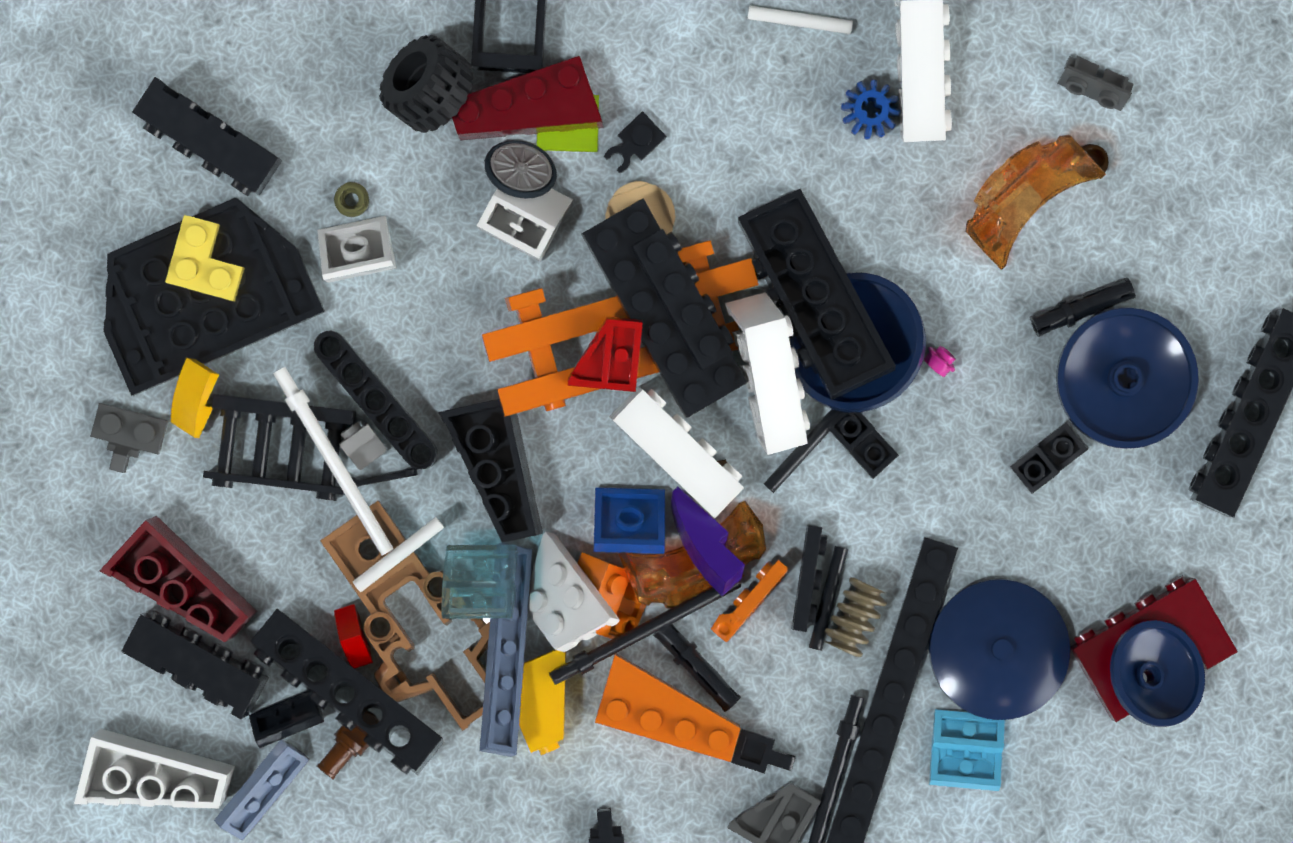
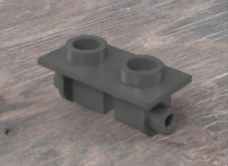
(1080, 79)

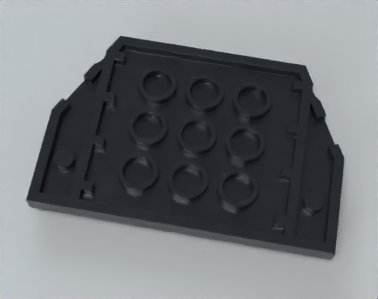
(162, 324)

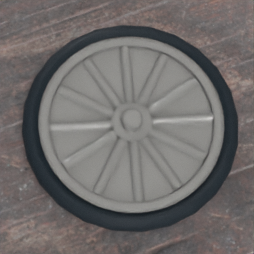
(520, 169)

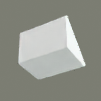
(355, 249)

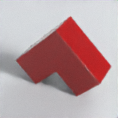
(352, 636)

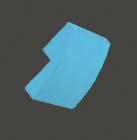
(966, 751)

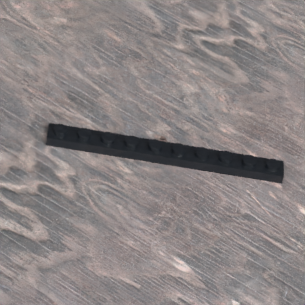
(892, 692)

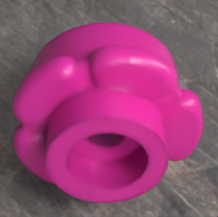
(940, 360)

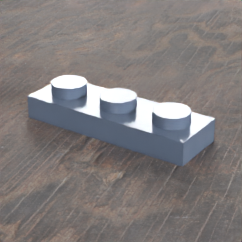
(261, 790)

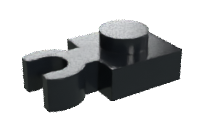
(638, 138)

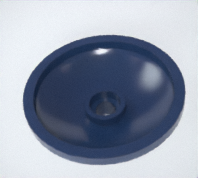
(1172, 673)

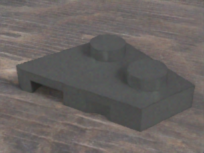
(778, 817)

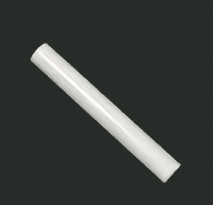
(800, 19)
(398, 554)

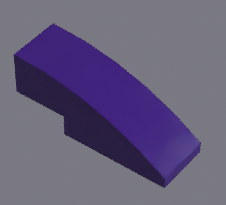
(705, 543)

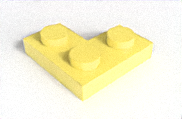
(192, 262)

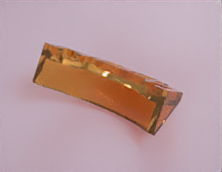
(1023, 187)
(674, 577)

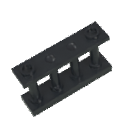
(266, 413)

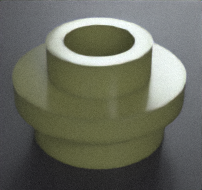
(346, 189)

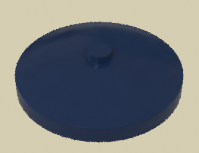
(902, 334)
(1127, 378)
(999, 649)

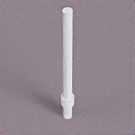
(297, 401)

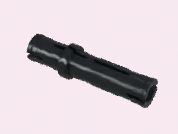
(1069, 312)
(707, 677)

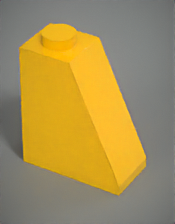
(543, 703)

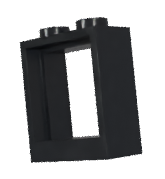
(507, 62)

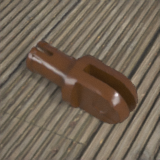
(346, 746)

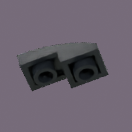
(862, 442)
(1049, 457)

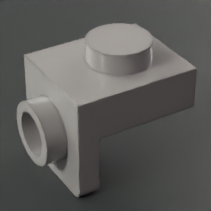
(361, 445)

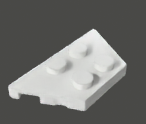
(564, 598)

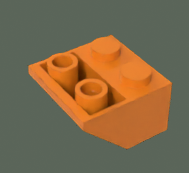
(616, 590)

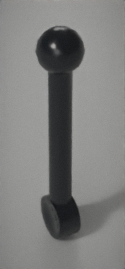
(386, 477)

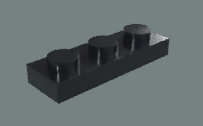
(809, 578)

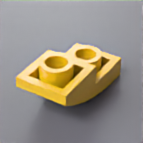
(190, 397)

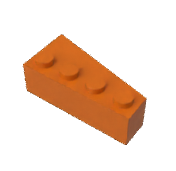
(656, 710)

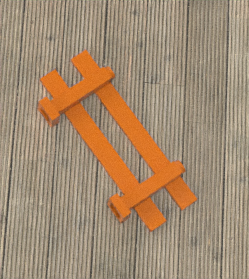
(538, 332)

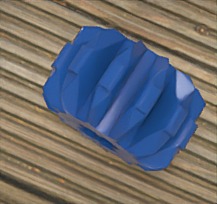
(860, 115)

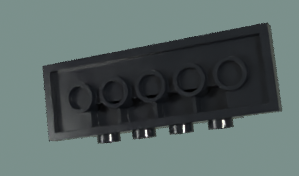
(662, 292)
(815, 294)

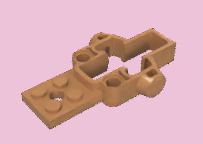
(345, 551)

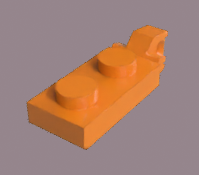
(749, 601)

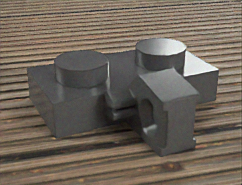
(127, 434)

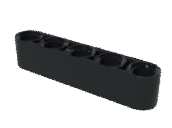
(360, 391)

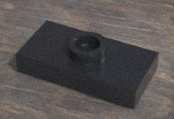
(285, 719)

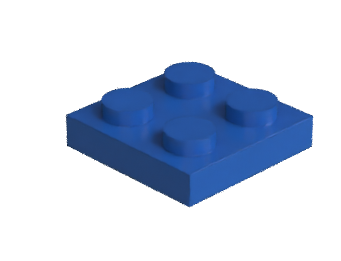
(629, 520)

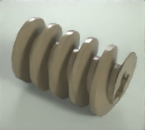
(855, 617)

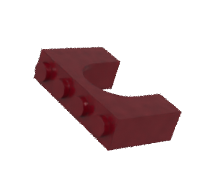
(1181, 606)

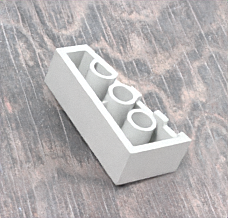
(922, 70)
(770, 372)
(677, 452)
(149, 774)

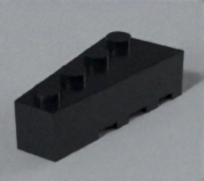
(206, 137)
(497, 466)
(196, 663)

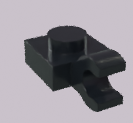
(756, 751)

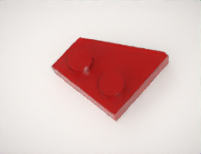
(611, 357)

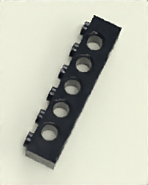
(1271, 402)
(281, 631)

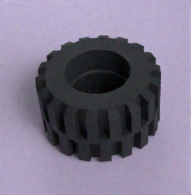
(426, 84)

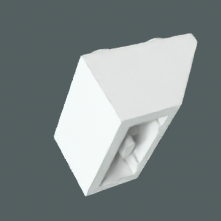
(525, 222)

